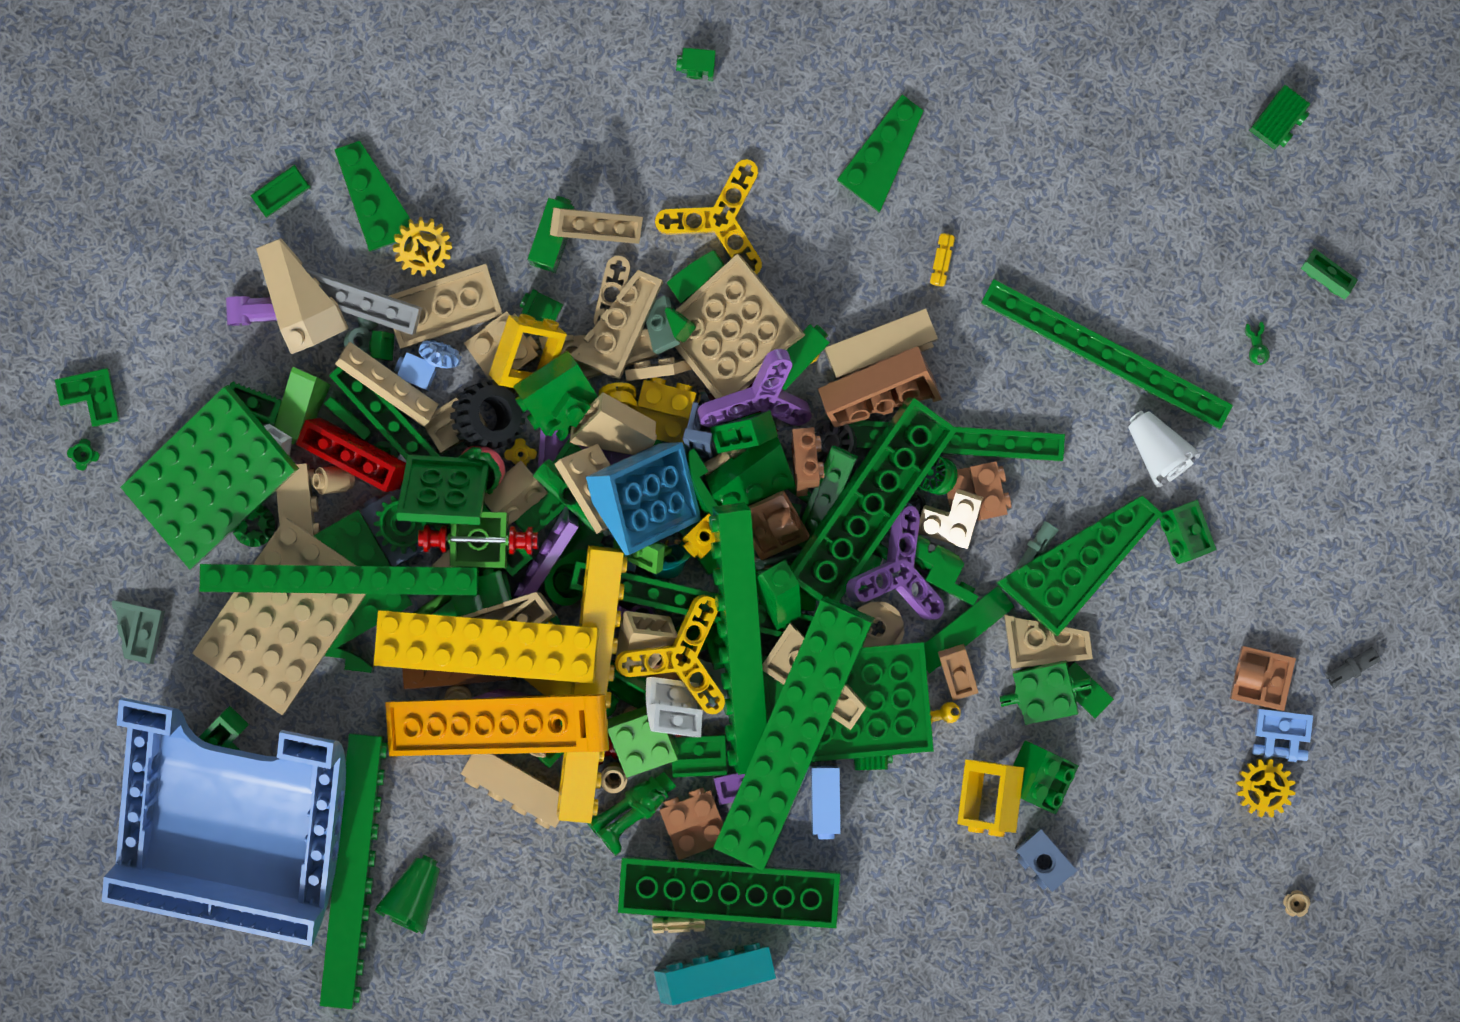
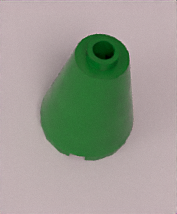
(412, 895)

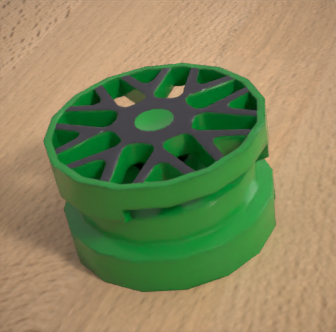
(940, 477)

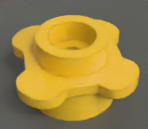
(520, 446)

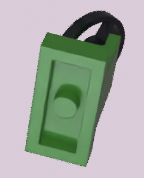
(652, 556)

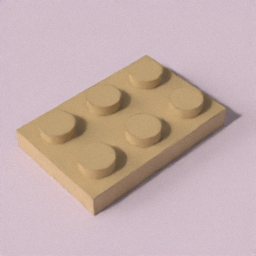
(574, 472)

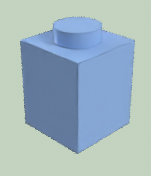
(416, 371)

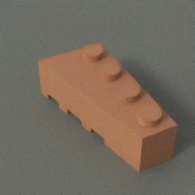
(879, 388)

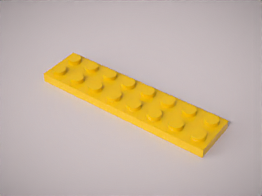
(486, 646)

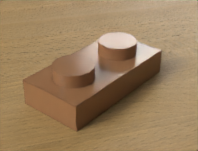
(958, 672)

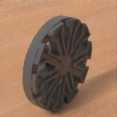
(834, 438)

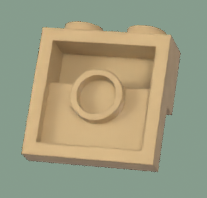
(485, 344)

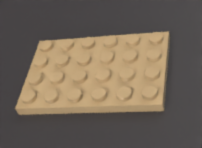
(279, 638)

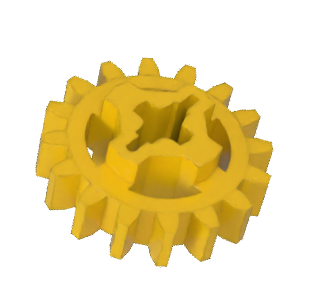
(431, 241)
(1264, 800)

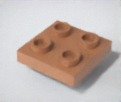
(776, 525)
(1262, 678)

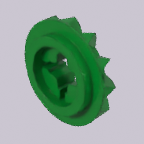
(256, 538)

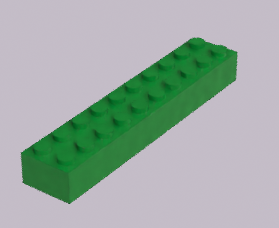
(794, 732)

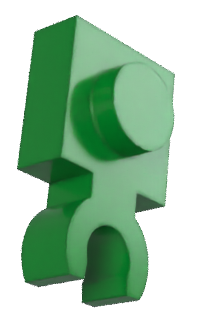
(568, 412)

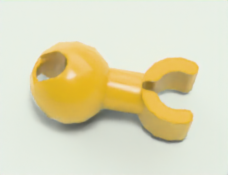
(946, 713)

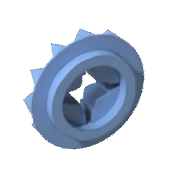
(439, 354)

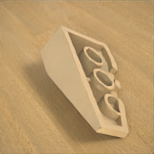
(299, 303)

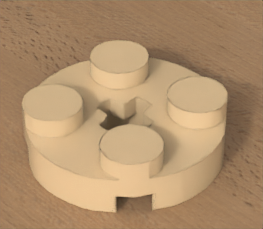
(891, 622)

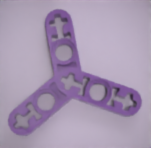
(755, 398)
(906, 578)

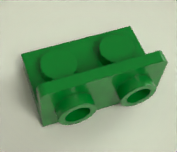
(1187, 532)

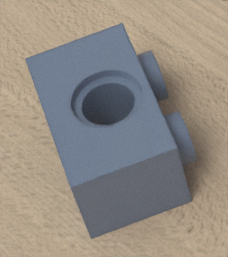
(1059, 868)

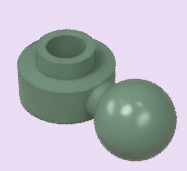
(361, 334)

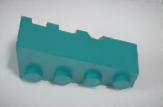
(714, 975)

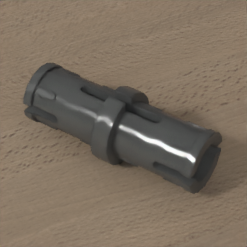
(1352, 667)

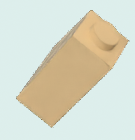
(614, 427)
(642, 632)

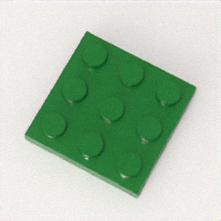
(443, 490)

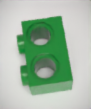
(744, 432)

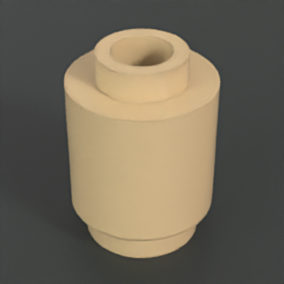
(332, 480)
(609, 784)

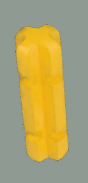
(942, 260)

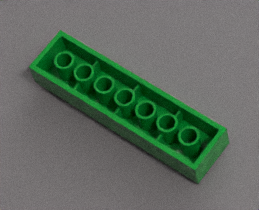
(871, 500)
(728, 892)

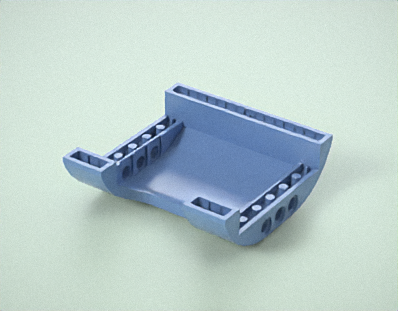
(226, 829)

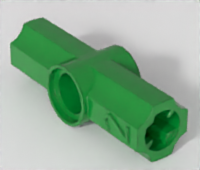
(552, 480)

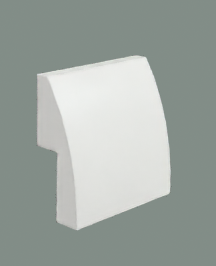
(672, 707)

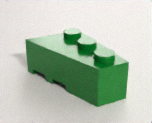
(752, 475)

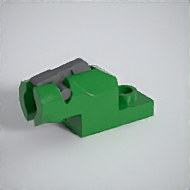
(943, 567)

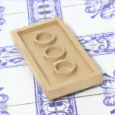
(450, 305)

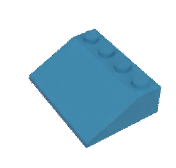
(645, 496)

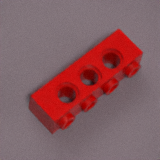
(352, 454)

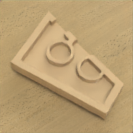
(1034, 645)

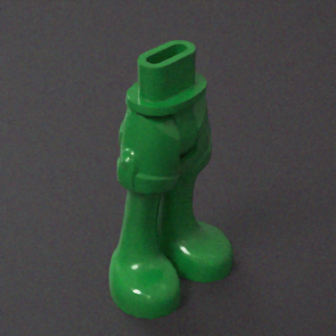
(643, 800)

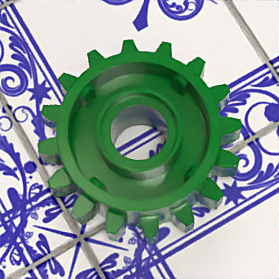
(392, 534)

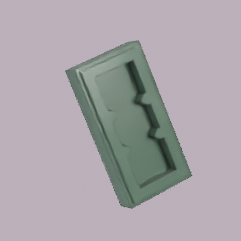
(659, 328)

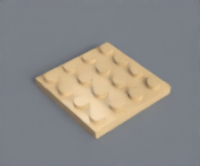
(734, 328)

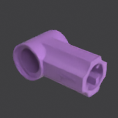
(246, 310)

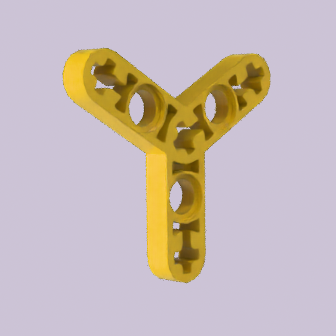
(707, 214)
(670, 662)

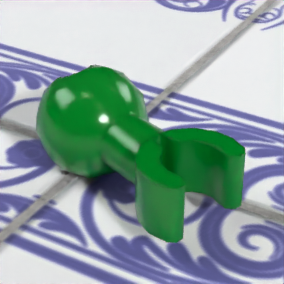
(1257, 350)

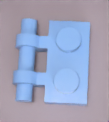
(1282, 726)

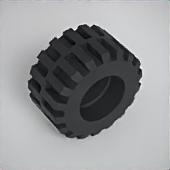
(468, 420)

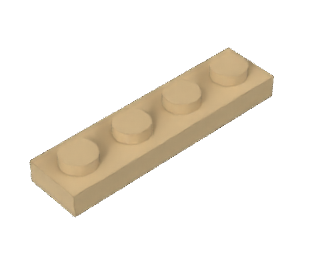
(596, 225)
(386, 384)

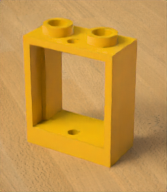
(509, 342)
(1007, 800)

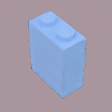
(825, 801)

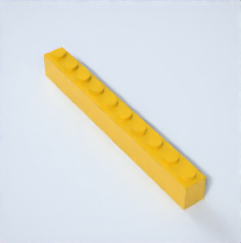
(598, 610)

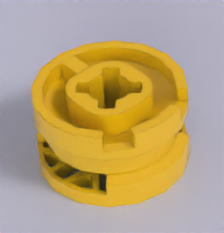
(624, 393)

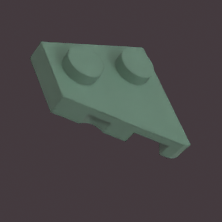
(139, 630)

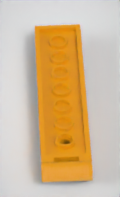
(498, 725)

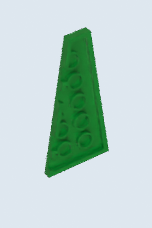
(1069, 574)

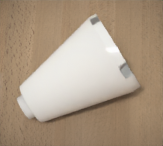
(1160, 447)

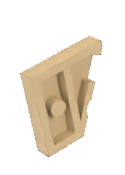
(664, 367)

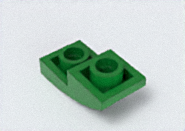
(695, 275)

